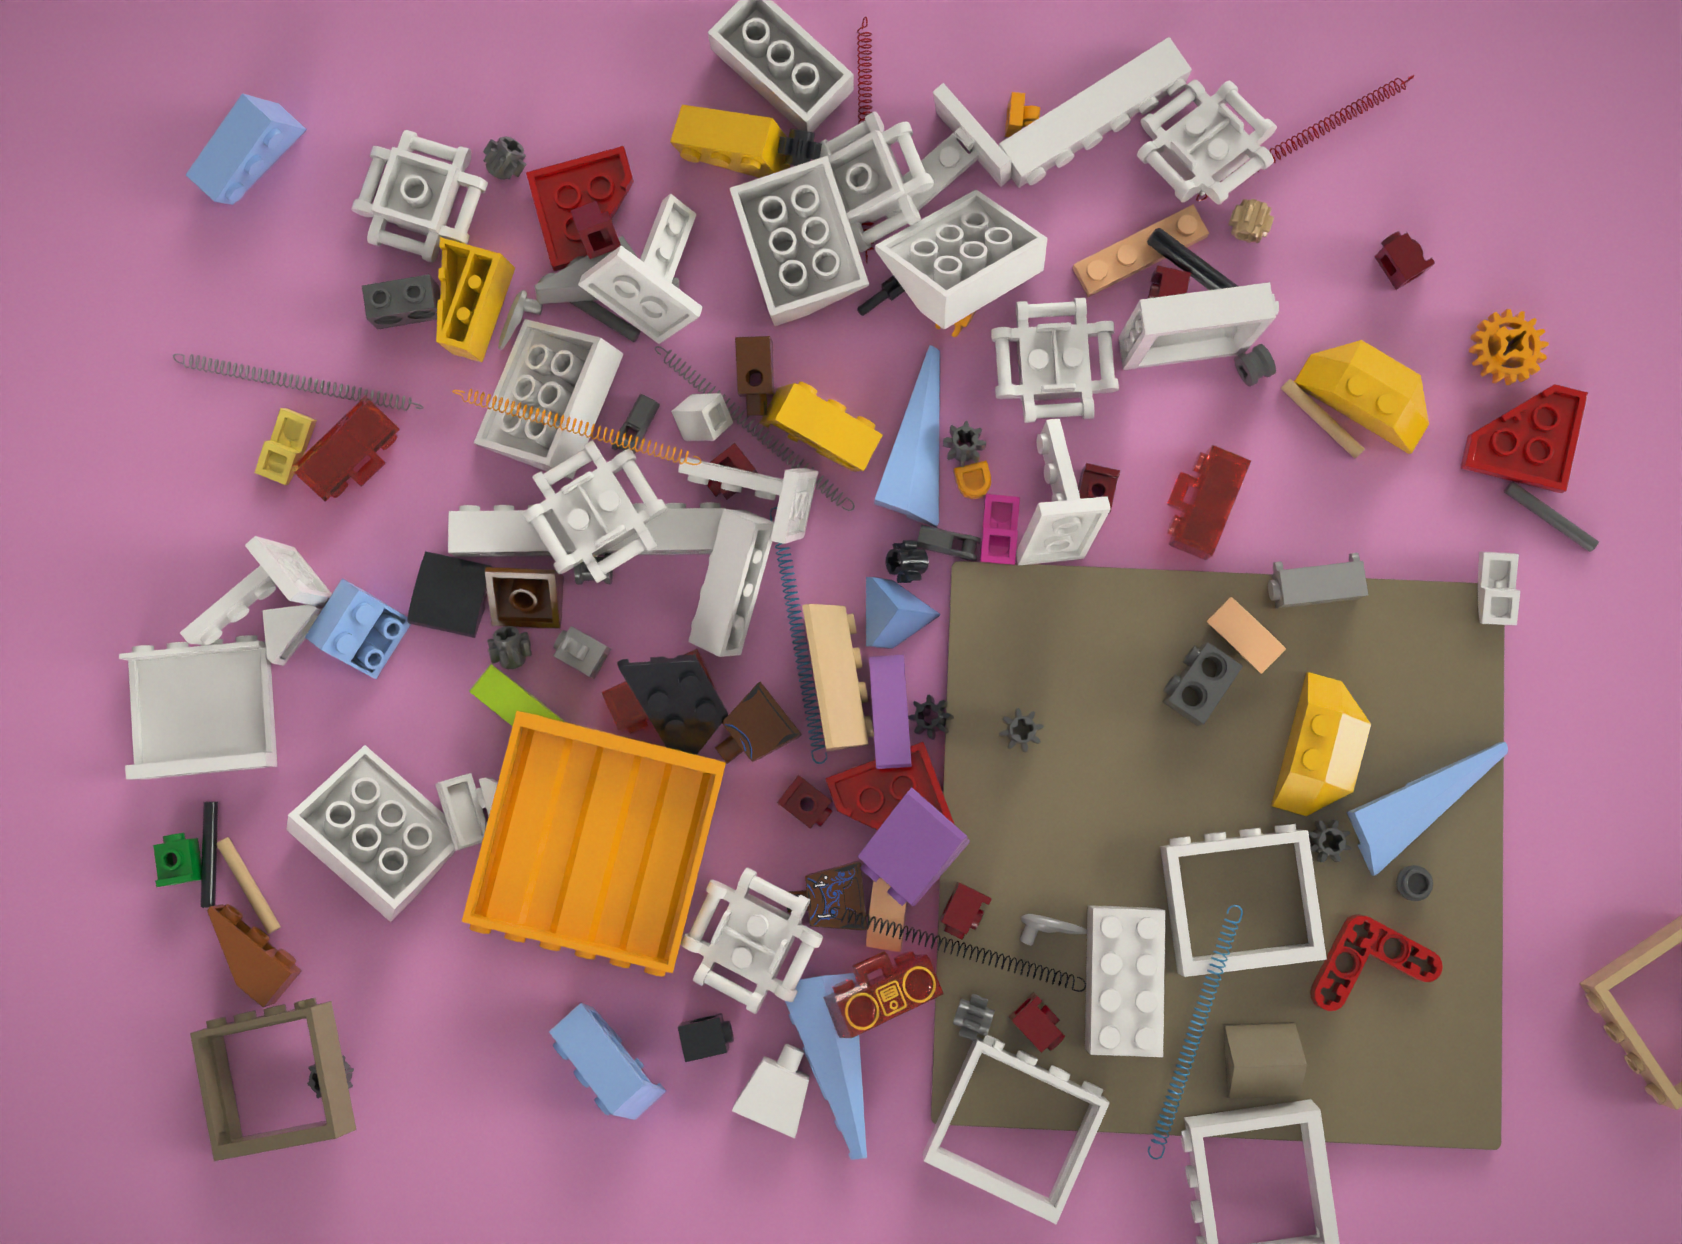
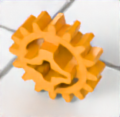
(1523, 352)

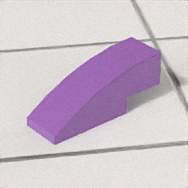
(890, 711)

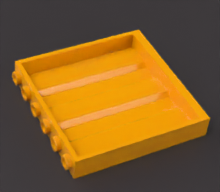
(593, 843)

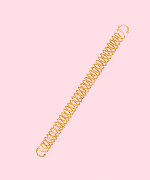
(574, 423)

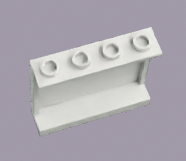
(201, 708)

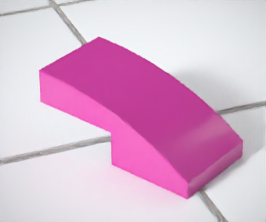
(999, 529)

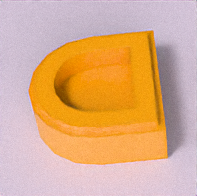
(973, 479)

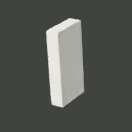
(462, 811)

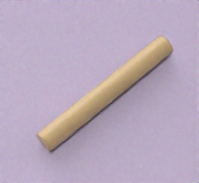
(1322, 418)
(248, 885)

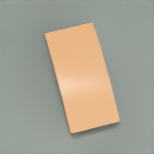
(1246, 635)
(887, 908)

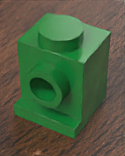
(188, 860)

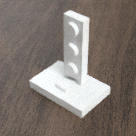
(950, 158)
(643, 287)
(794, 491)
(1067, 524)
(279, 566)

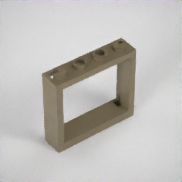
(219, 1094)

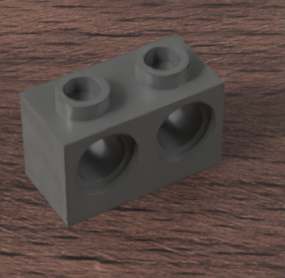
(401, 301)
(1208, 689)

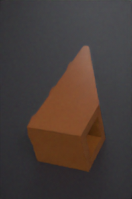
(253, 961)

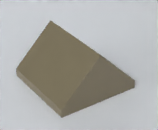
(1263, 1060)

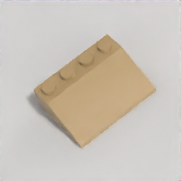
(836, 676)

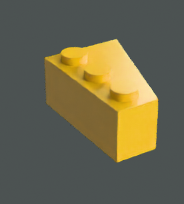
(729, 140)
(470, 297)
(822, 425)

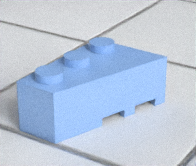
(244, 148)
(604, 1064)

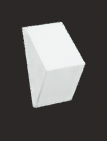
(286, 630)

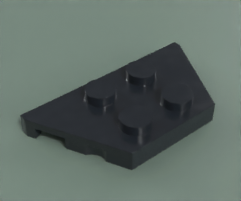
(676, 699)

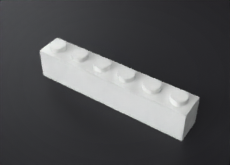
(1095, 112)

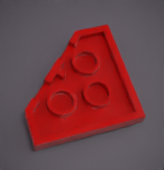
(573, 184)
(1532, 441)
(874, 793)

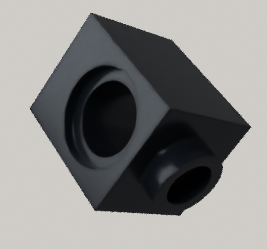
(705, 1037)

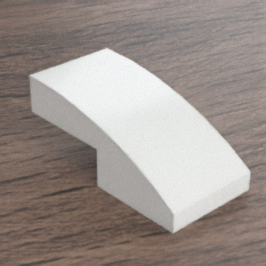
(1497, 588)

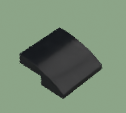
(449, 595)

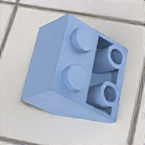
(358, 629)

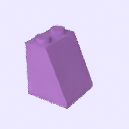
(912, 848)

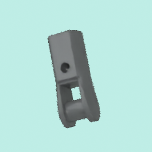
(638, 421)
(941, 541)

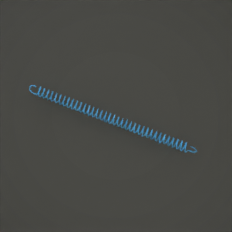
(800, 651)
(1191, 1035)

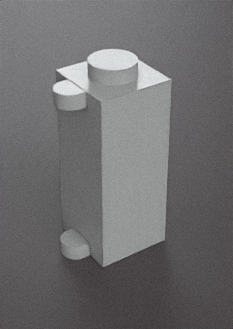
(1318, 583)

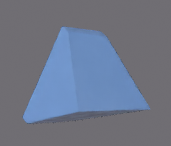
(893, 613)

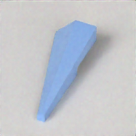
(912, 470)
(1401, 816)
(831, 1058)

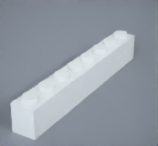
(508, 534)

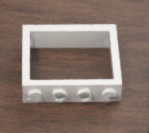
(1196, 325)
(1250, 959)
(1298, 1112)
(1045, 1207)

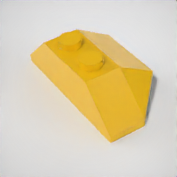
(1369, 391)
(1321, 748)

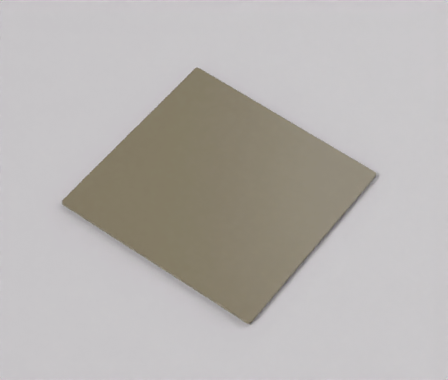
(1127, 773)

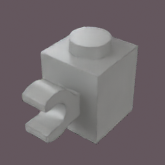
(581, 651)

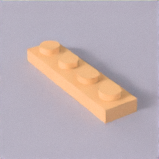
(1134, 253)

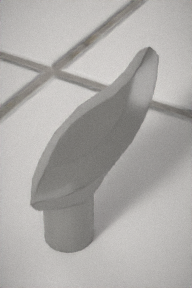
(519, 305)
(1045, 924)

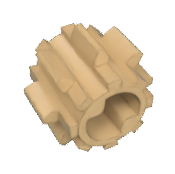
(1251, 220)

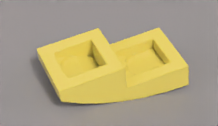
(286, 446)

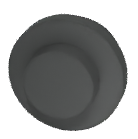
(1414, 883)

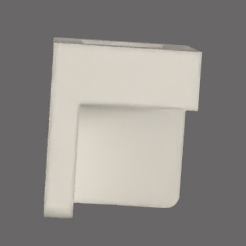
(702, 417)

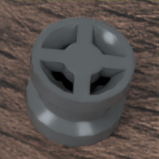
(1255, 365)

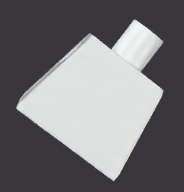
(775, 1092)

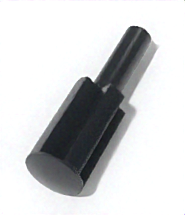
(890, 289)

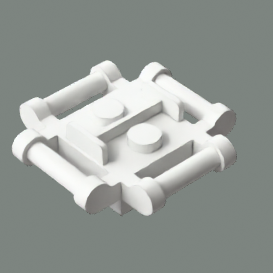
(1207, 142)
(872, 179)
(418, 194)
(1054, 360)
(595, 511)
(752, 940)

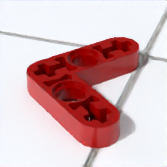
(1373, 946)

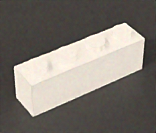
(732, 582)

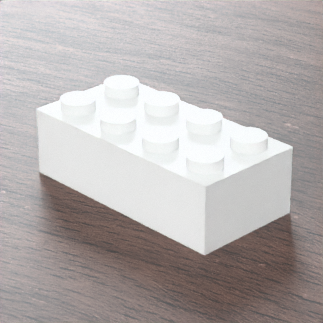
(781, 62)
(1125, 981)

